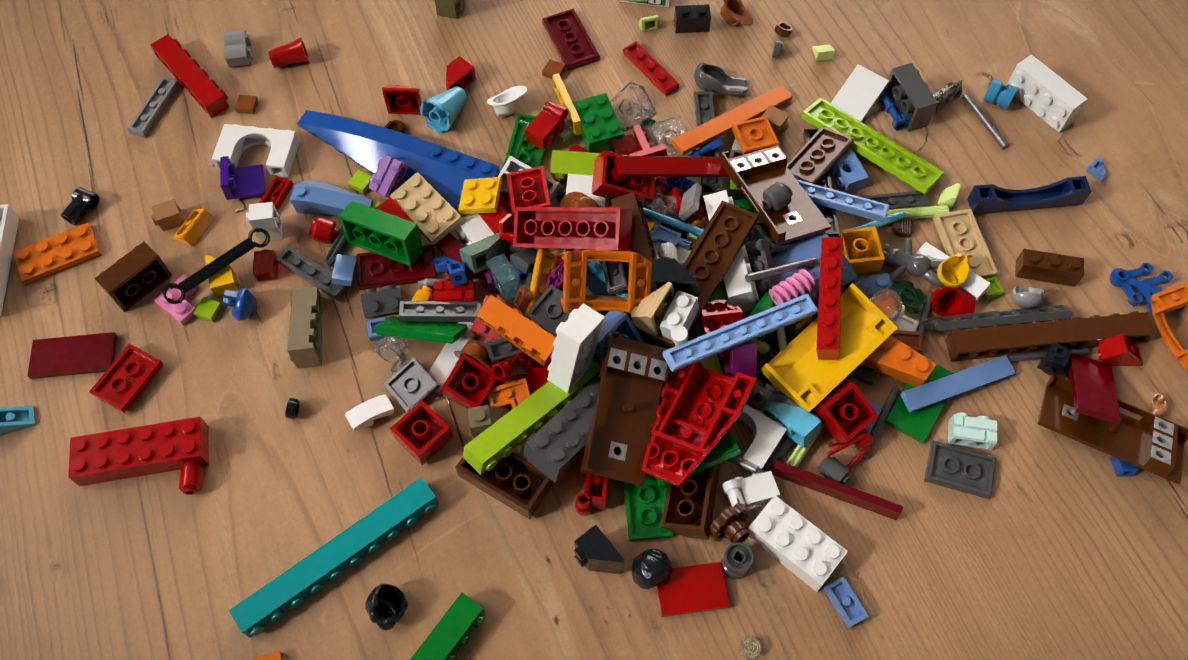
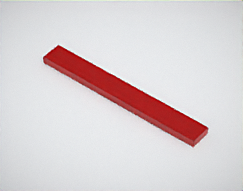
(669, 166)

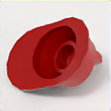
(951, 301)

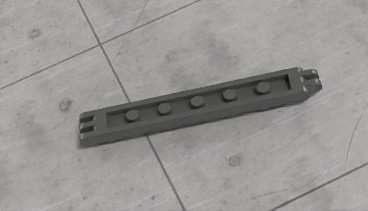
(992, 318)

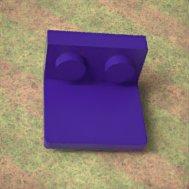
(241, 181)

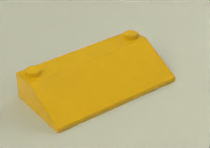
(810, 380)

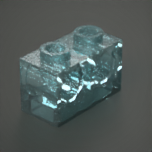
(504, 276)

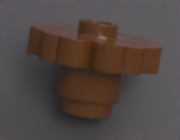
(731, 524)

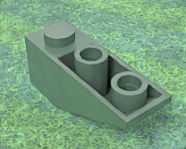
(483, 250)

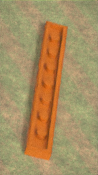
(722, 124)

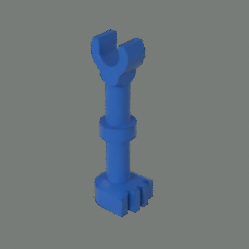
(899, 121)
(707, 148)

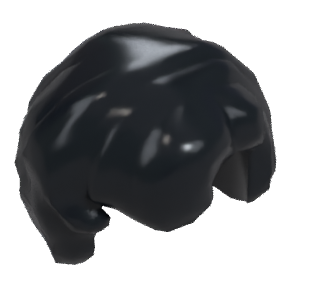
(651, 568)
(386, 605)

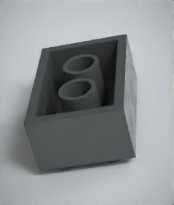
(911, 96)

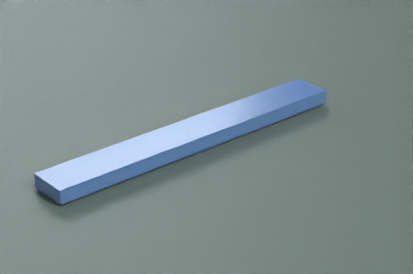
(739, 332)

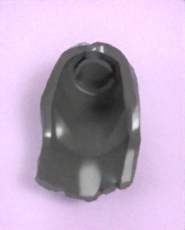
(714, 79)

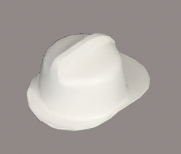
(507, 101)

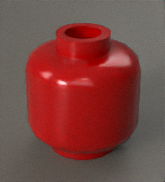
(323, 230)

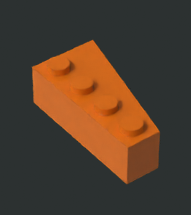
(517, 329)

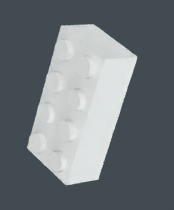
(1046, 93)
(574, 347)
(796, 543)

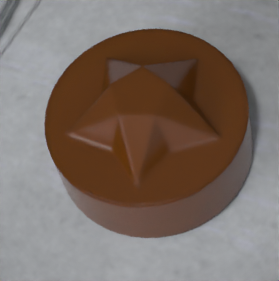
(783, 29)

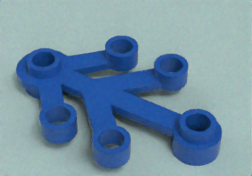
(1125, 279)

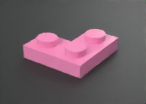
(181, 312)

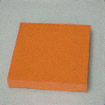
(754, 135)

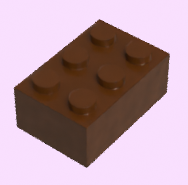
(133, 276)

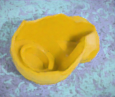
(954, 270)

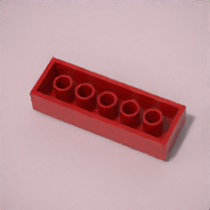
(572, 228)
(138, 451)

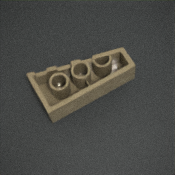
(305, 328)

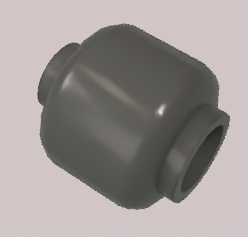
(777, 196)

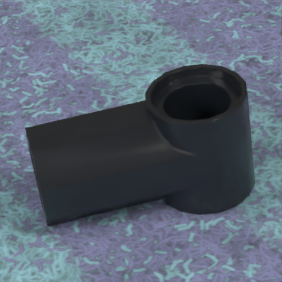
(81, 201)

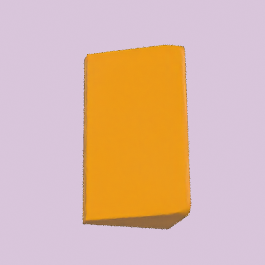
(194, 227)

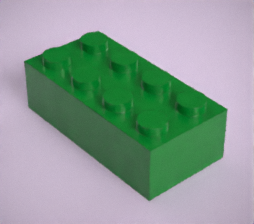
(381, 233)

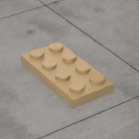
(426, 208)
(962, 235)

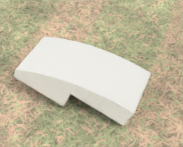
(365, 413)

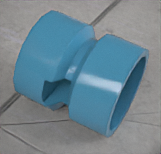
(1000, 94)

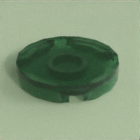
(910, 296)

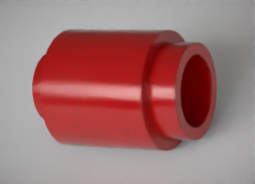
(191, 477)

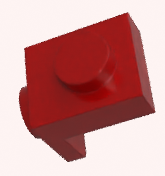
(506, 228)

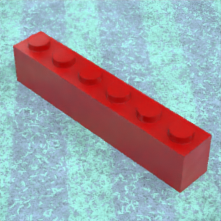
(190, 76)
(830, 298)

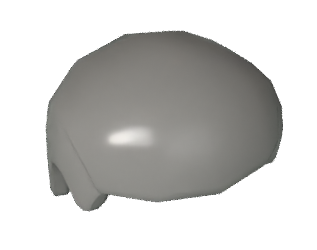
(1027, 296)

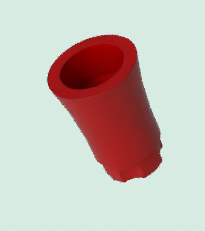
(289, 54)

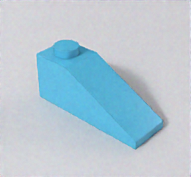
(16, 418)
(800, 424)

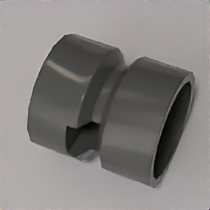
(737, 560)

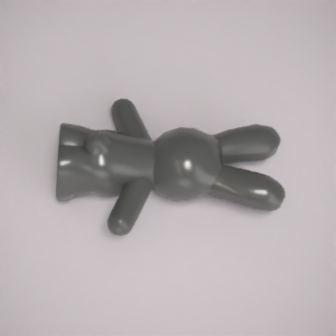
(917, 265)

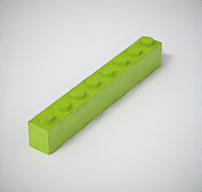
(522, 422)

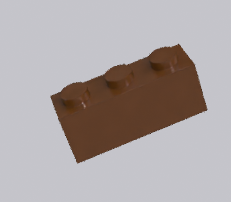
(1049, 267)

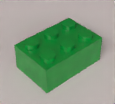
(598, 123)

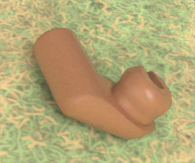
(1159, 405)

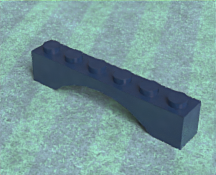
(996, 199)

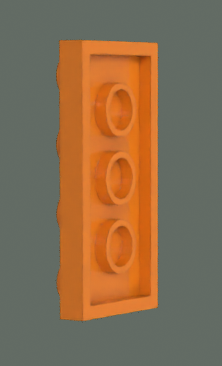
(56, 253)

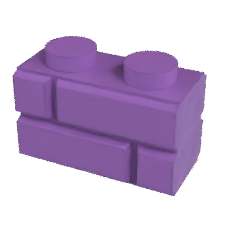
(388, 175)

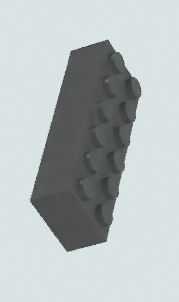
(564, 437)

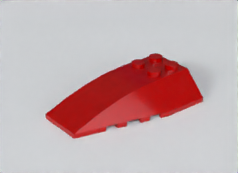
(692, 419)

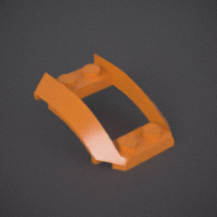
(575, 280)
(1165, 302)

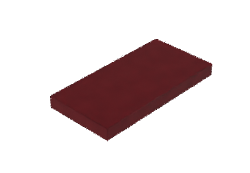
(570, 39)
(380, 271)
(72, 355)
(1093, 389)

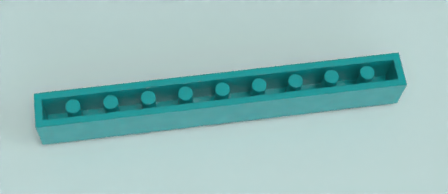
(333, 558)

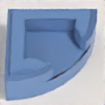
(1097, 169)

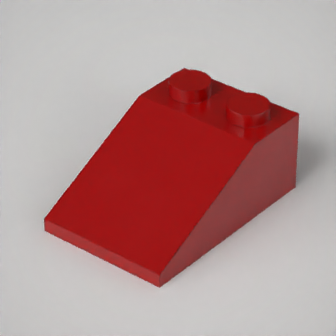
(607, 181)
(528, 188)

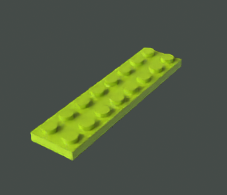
(874, 146)

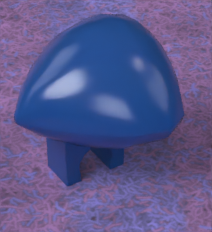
(242, 301)

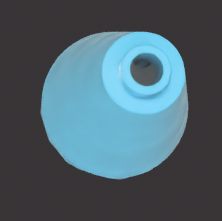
(443, 108)

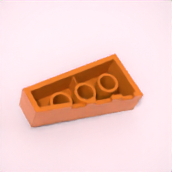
(899, 361)

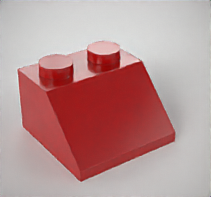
(468, 383)

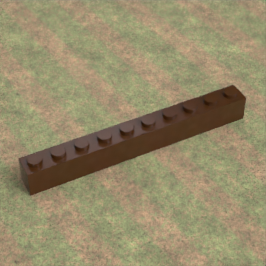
(1038, 335)

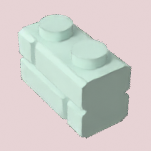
(972, 431)

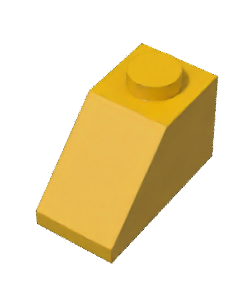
(223, 280)

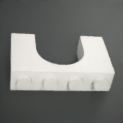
(236, 139)
(765, 434)

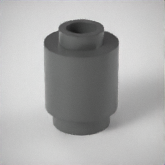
(834, 470)

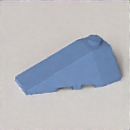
(323, 198)

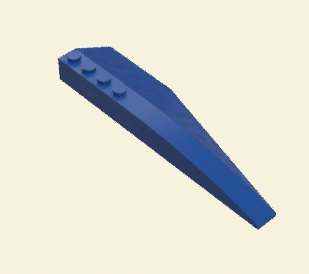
(368, 143)

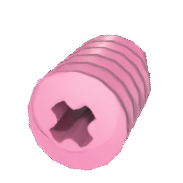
(792, 287)

